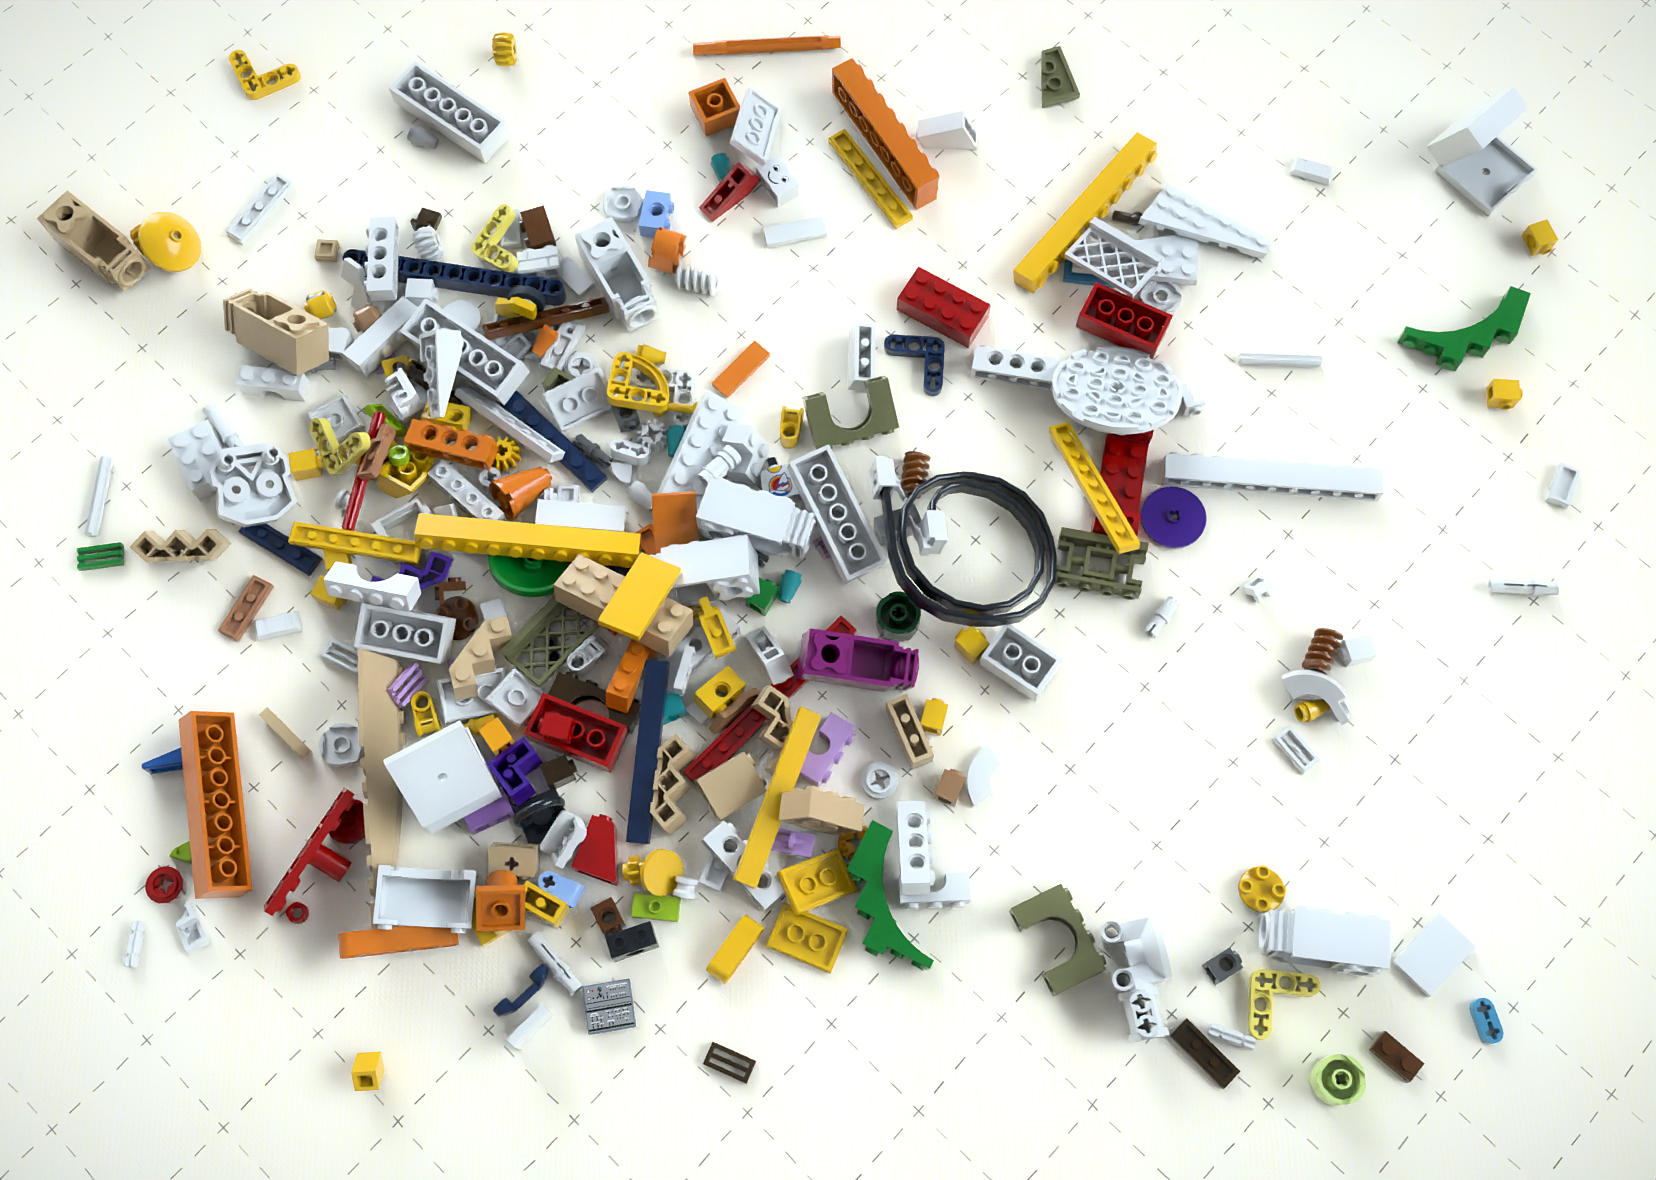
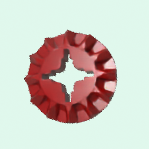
(156, 879)

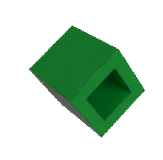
(762, 602)

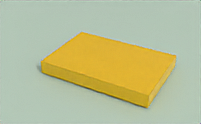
(816, 882)
(807, 938)

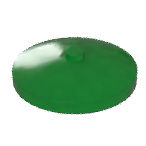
(526, 575)

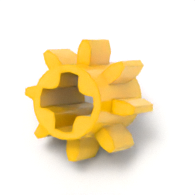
(631, 870)

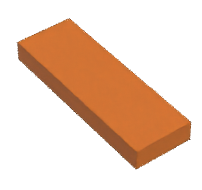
(741, 369)

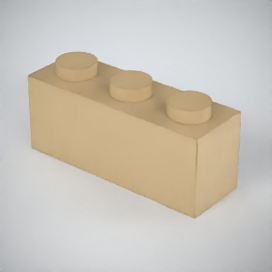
(909, 731)

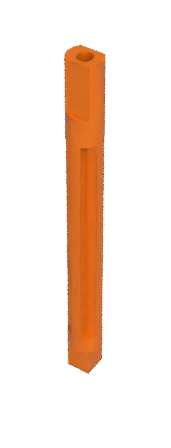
(767, 45)

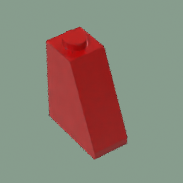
(598, 851)

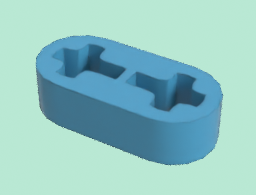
(1491, 1018)

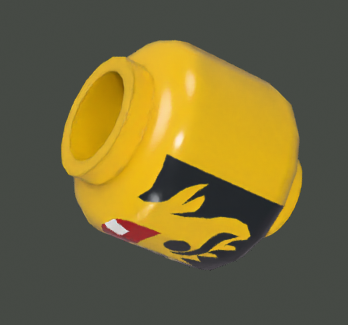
(320, 304)

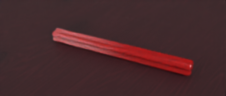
(360, 485)

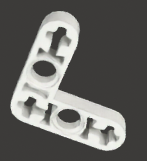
(675, 384)

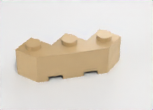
(180, 546)
(478, 656)
(776, 708)
(670, 784)

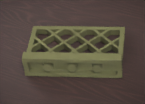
(535, 629)

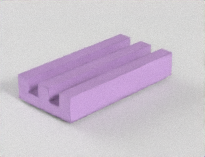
(415, 685)

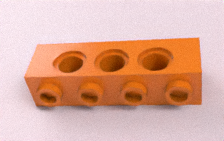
(480, 457)

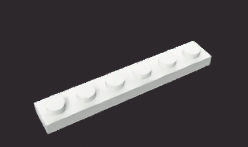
(506, 421)

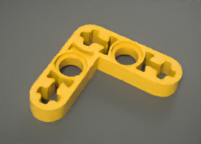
(260, 82)

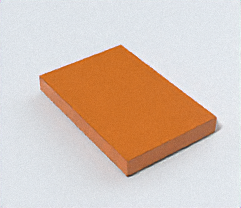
(674, 519)

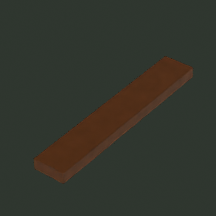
(549, 317)

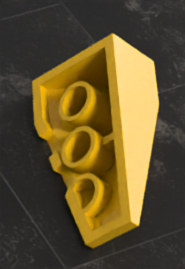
(405, 479)

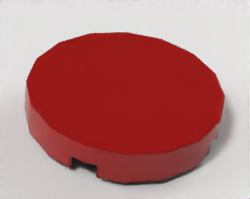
(353, 825)

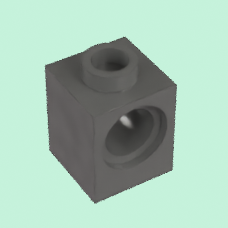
(626, 424)
(1213, 968)

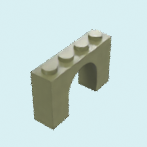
(880, 416)
(1057, 906)

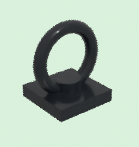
(538, 815)

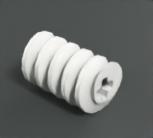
(696, 279)

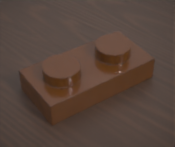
(1396, 1056)

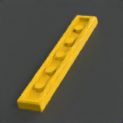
(870, 178)
(354, 543)

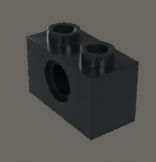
(632, 941)

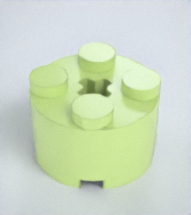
(1351, 1080)

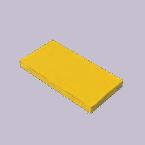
(639, 596)

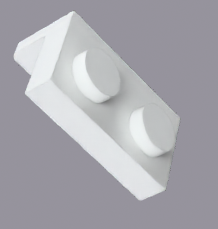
(563, 838)

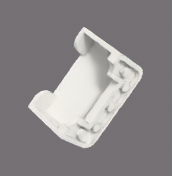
(424, 898)

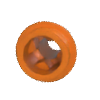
(545, 339)

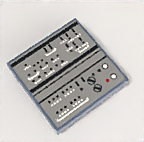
(609, 1006)

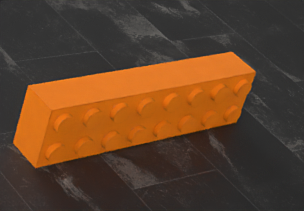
(885, 133)
(214, 805)

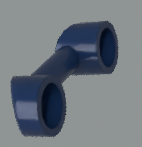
(507, 1007)

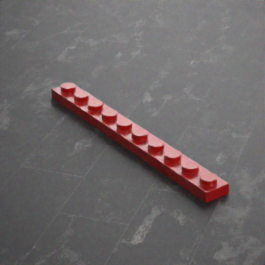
(750, 720)

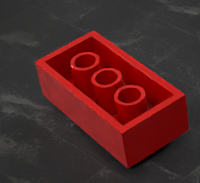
(943, 307)
(1123, 320)
(594, 738)

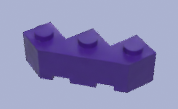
(435, 570)

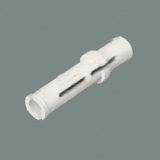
(229, 436)
(1531, 587)
(556, 966)

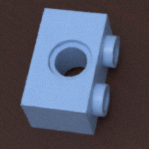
(654, 204)

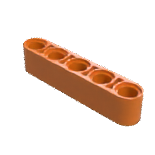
(397, 940)

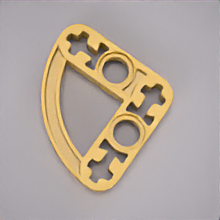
(623, 388)

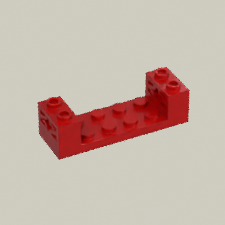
(1123, 474)

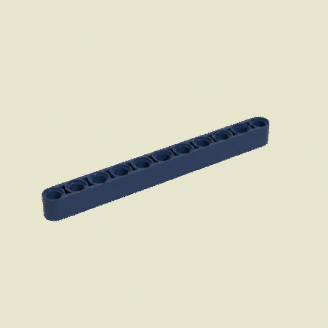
(466, 275)

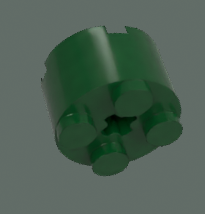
(897, 629)

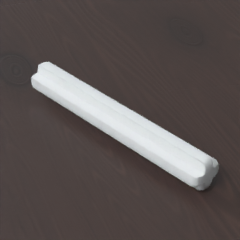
(1280, 359)
(99, 496)

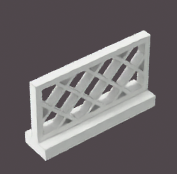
(1124, 247)

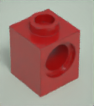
(556, 728)

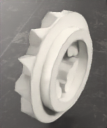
(574, 362)
(660, 438)
(882, 770)

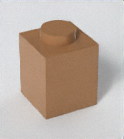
(949, 787)

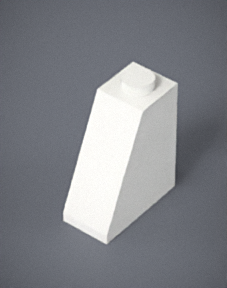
(947, 132)

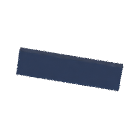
(278, 545)

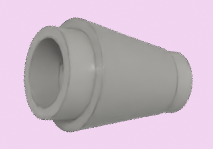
(422, 137)

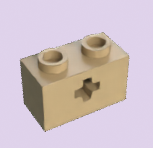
(525, 854)

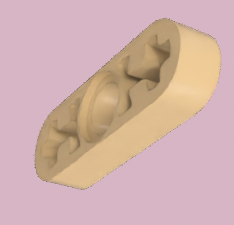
(284, 732)

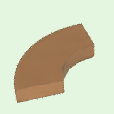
(732, 712)

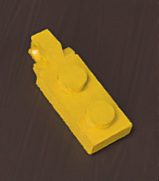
(715, 629)

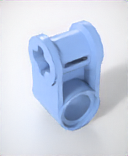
(564, 889)

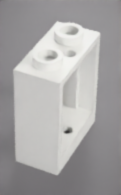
(399, 516)

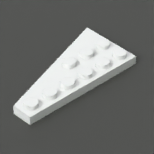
(1201, 222)
(1178, 254)

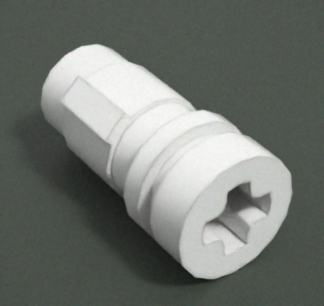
(720, 465)

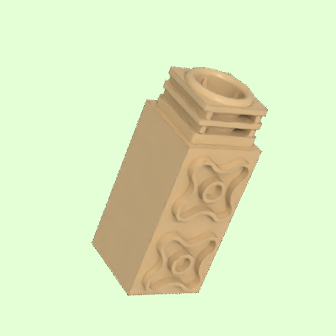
(93, 241)
(277, 330)

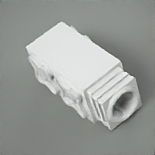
(617, 274)
(767, 519)
(713, 569)
(1325, 939)

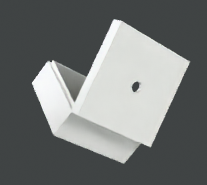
(1474, 146)
(443, 777)

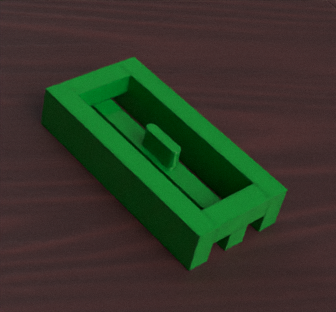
(82, 566)

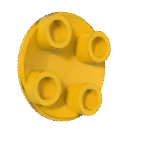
(1261, 889)

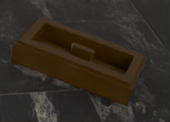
(748, 1071)

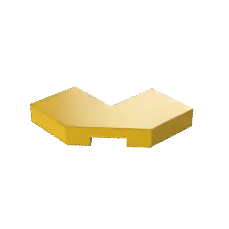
(515, 306)

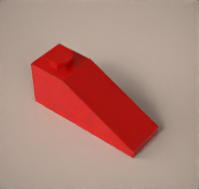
(730, 191)

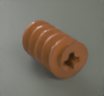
(914, 471)
(1321, 648)

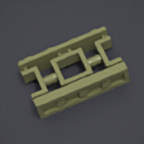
(1099, 546)

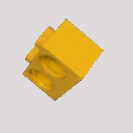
(455, 416)

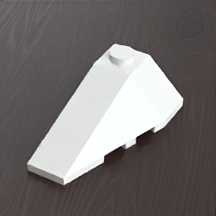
(441, 355)

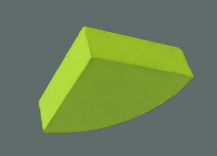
(182, 853)

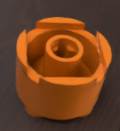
(666, 250)

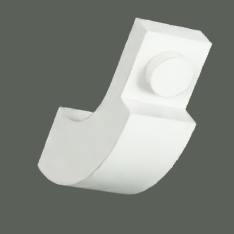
(1319, 684)

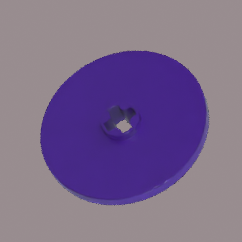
(1171, 501)

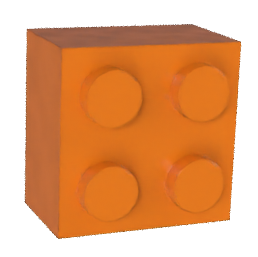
(714, 106)

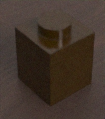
(559, 771)

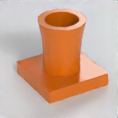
(500, 903)

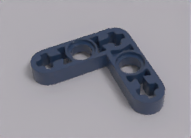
(929, 355)

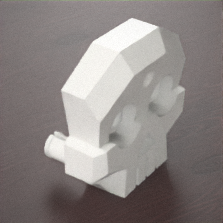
(254, 502)

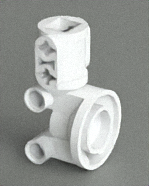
(1147, 966)

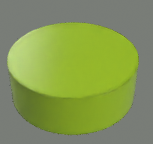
(398, 455)

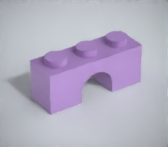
(838, 734)

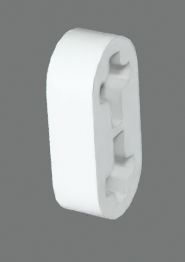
(629, 452)

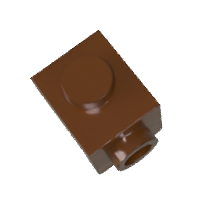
(453, 584)

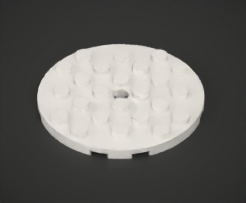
(1146, 396)

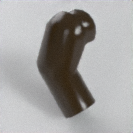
(1127, 218)

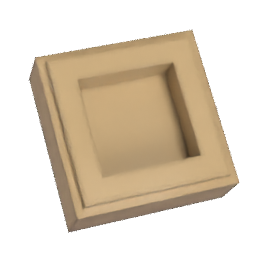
(326, 250)

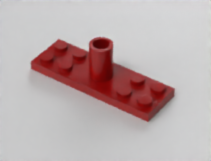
(315, 854)

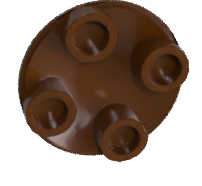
(465, 614)

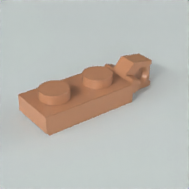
(378, 450)

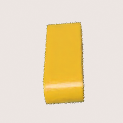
(735, 949)

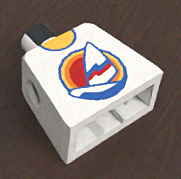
(778, 480)

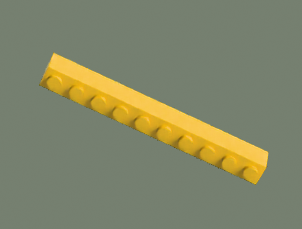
(1093, 202)
(526, 540)

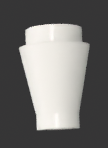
(640, 494)

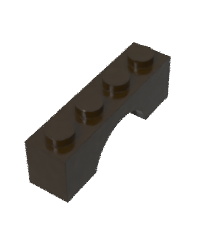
(574, 691)

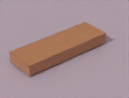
(245, 608)

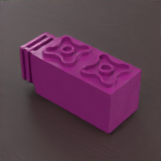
(856, 661)

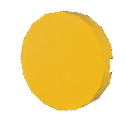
(660, 871)

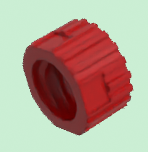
(305, 912)

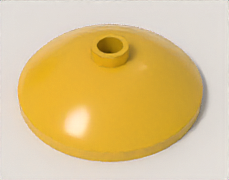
(163, 248)

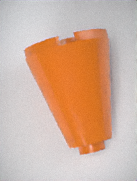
(519, 490)

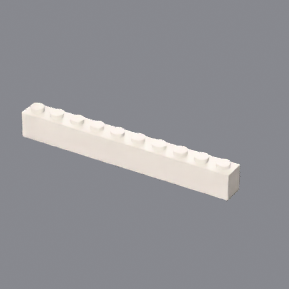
(1272, 476)

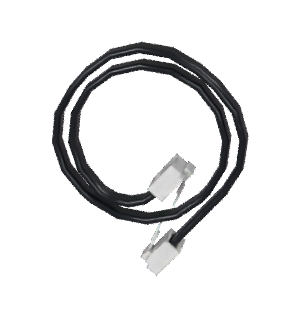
(933, 537)

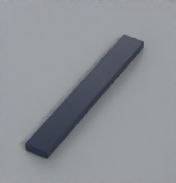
(647, 746)

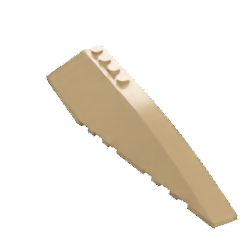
(380, 737)

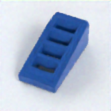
(165, 763)

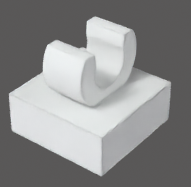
(1258, 586)

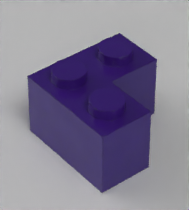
(512, 767)

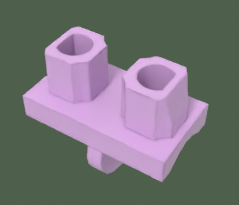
(793, 843)

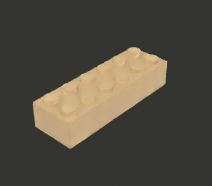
(589, 588)

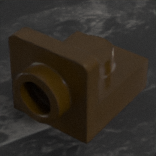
(426, 218)

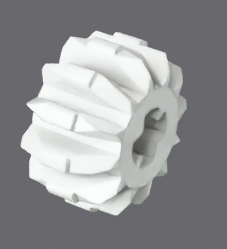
(428, 243)

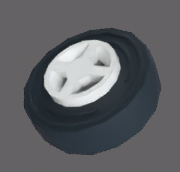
(529, 294)

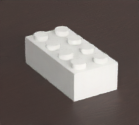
(405, 633)

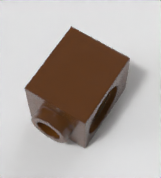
(603, 908)

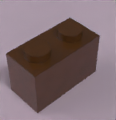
(537, 227)

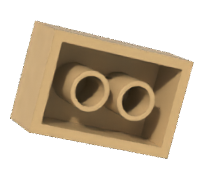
(821, 811)

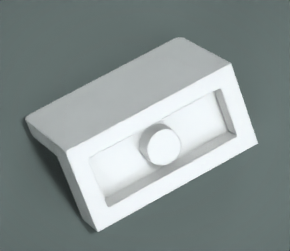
(680, 669)

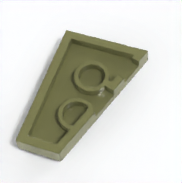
(1056, 78)

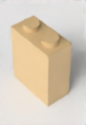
(731, 785)

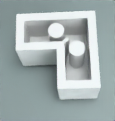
(750, 447)

